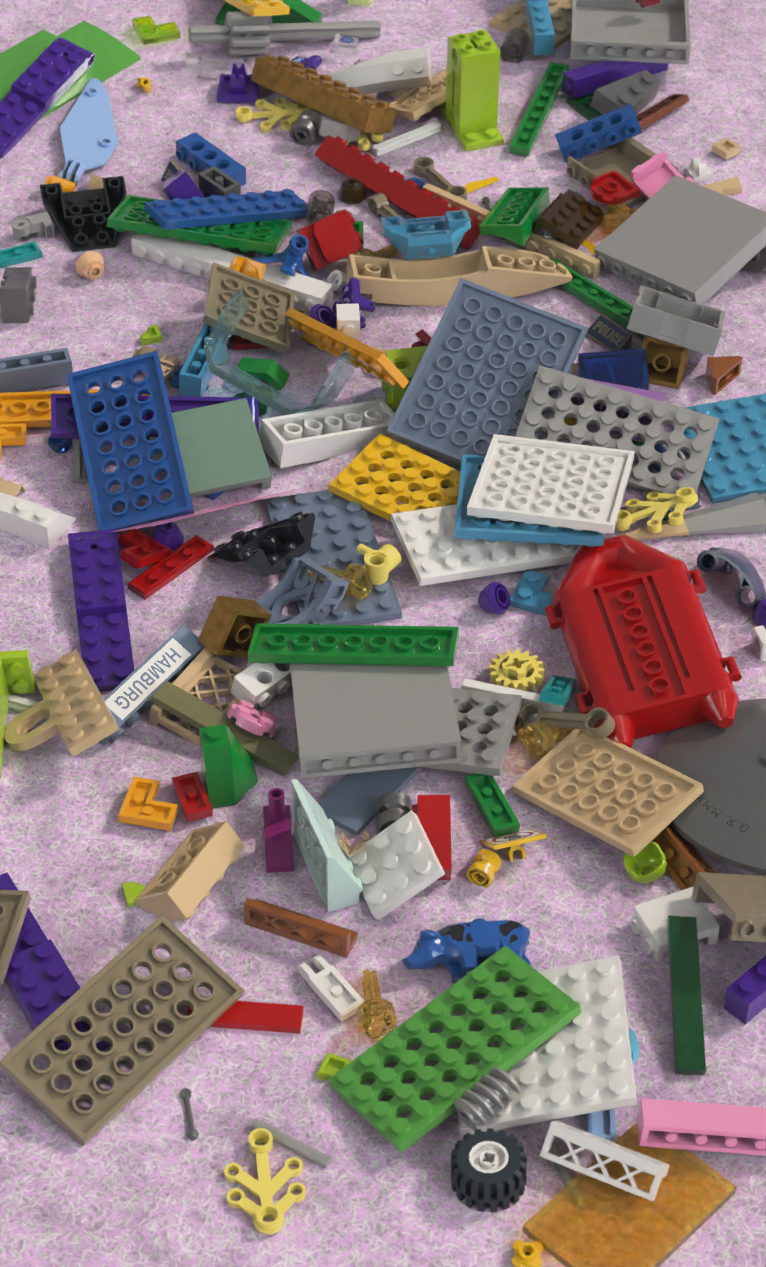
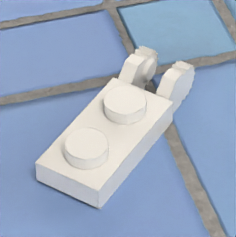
(331, 988)

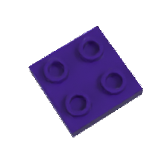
(237, 87)
(351, 295)

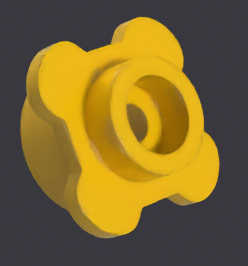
(523, 1260)

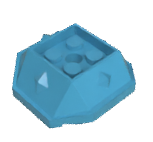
(428, 235)

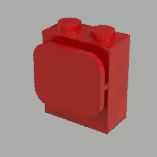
(331, 239)

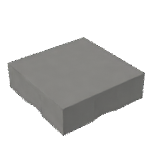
(676, 320)

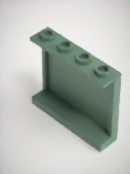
(221, 448)

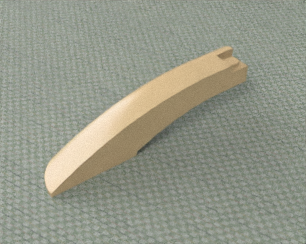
(435, 279)

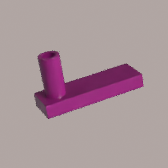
(278, 833)

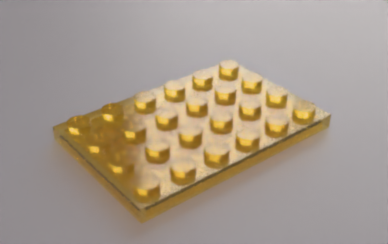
(611, 1227)

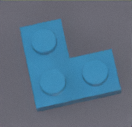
(530, 593)

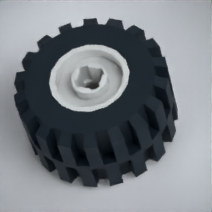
(488, 1169)

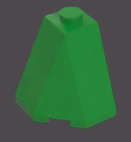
(299, 13)
(225, 766)

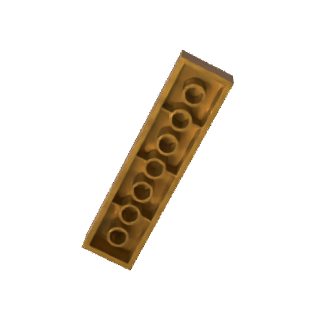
(324, 94)

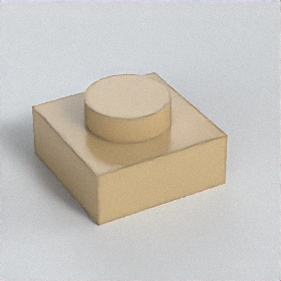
(726, 148)

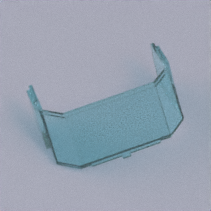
(220, 365)

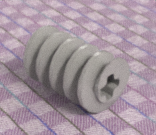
(484, 1096)

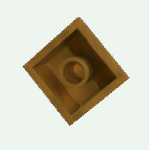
(665, 362)

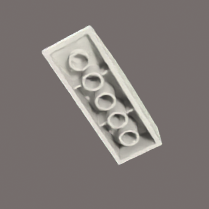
(323, 432)

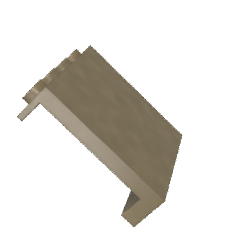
(621, 158)
(739, 898)

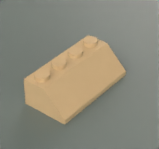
(191, 872)

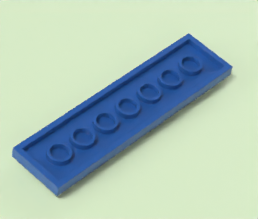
(226, 209)

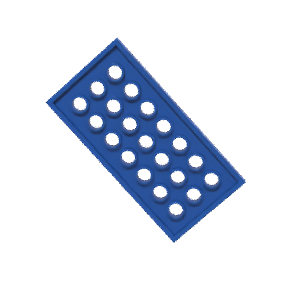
(143, 449)

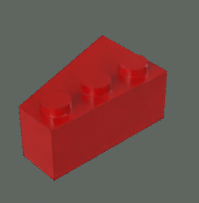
(435, 819)

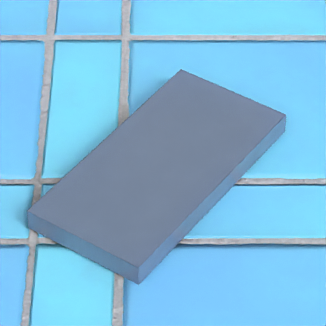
(355, 797)

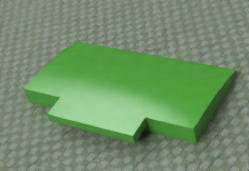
(110, 58)

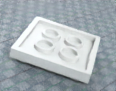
(396, 865)

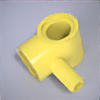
(379, 561)

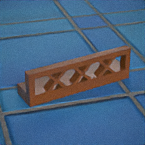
(681, 857)
(299, 927)

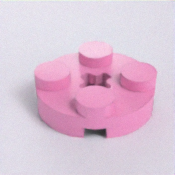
(252, 719)

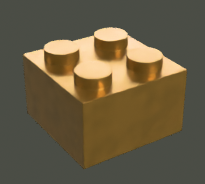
(232, 625)

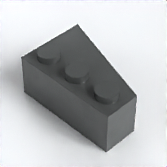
(634, 90)
(17, 294)

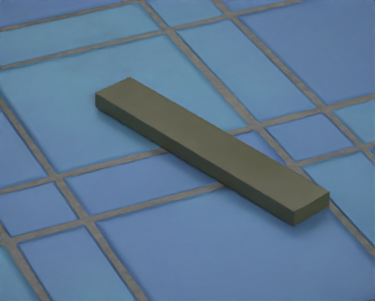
(204, 715)

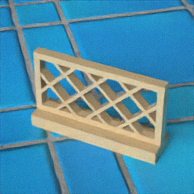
(189, 680)

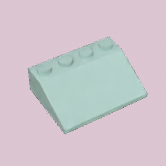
(322, 852)

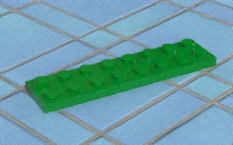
(354, 644)

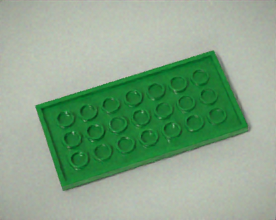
(247, 236)

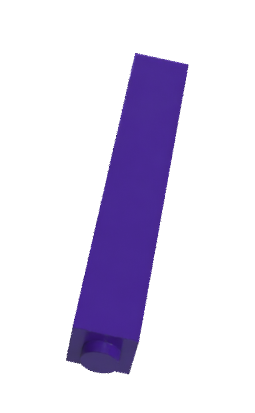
(596, 75)

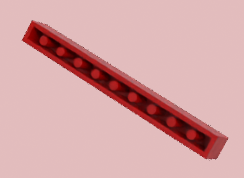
(379, 179)

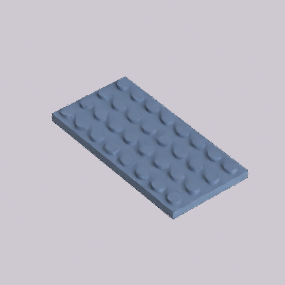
(334, 543)

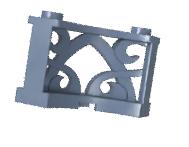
(297, 585)

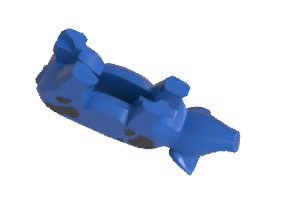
(467, 945)

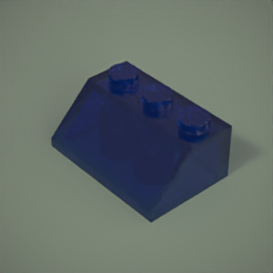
(615, 367)

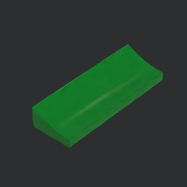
(516, 213)

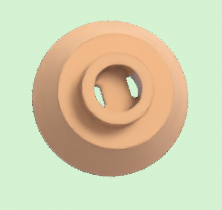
(90, 265)

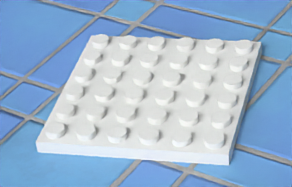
(551, 484)
(580, 1066)

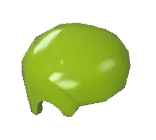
(648, 859)

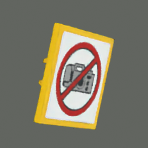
(513, 842)

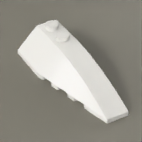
(389, 72)
(32, 520)

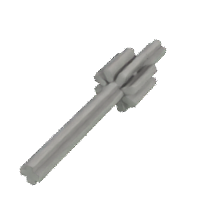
(253, 34)

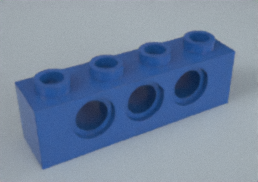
(598, 133)
(203, 155)

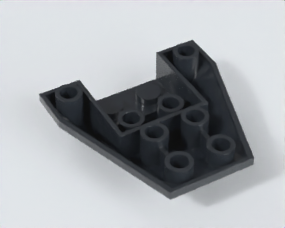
(84, 214)
(267, 548)

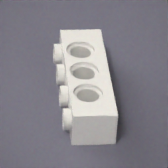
(261, 683)

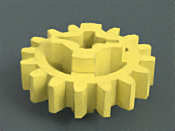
(516, 670)

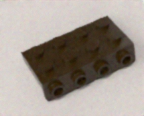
(570, 218)

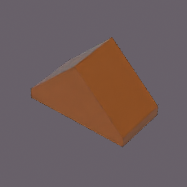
(722, 371)

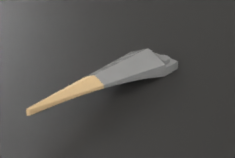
(738, 515)

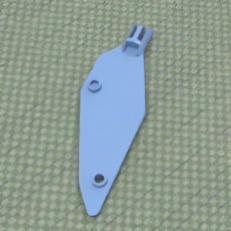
(88, 133)

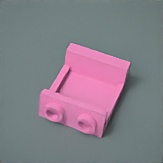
(654, 175)

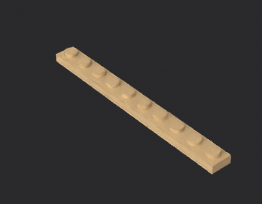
(571, 257)

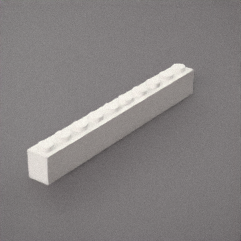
(199, 258)

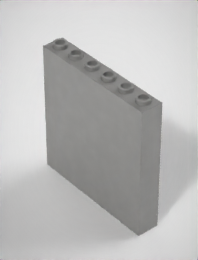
(630, 33)
(685, 241)
(373, 718)

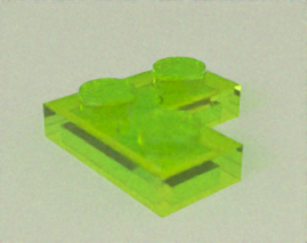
(152, 33)

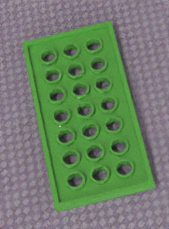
(452, 1062)

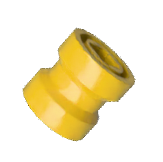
(484, 868)

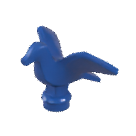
(290, 257)

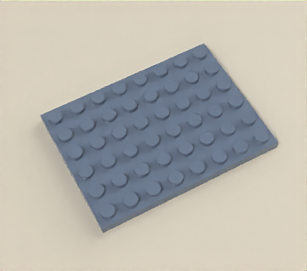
(481, 372)

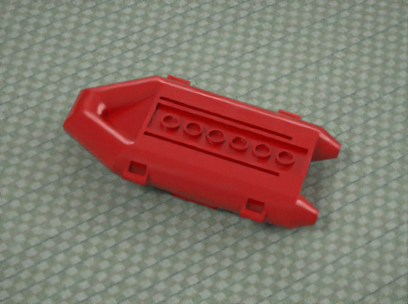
(642, 641)

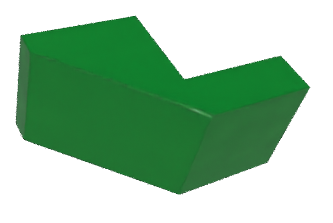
(265, 369)

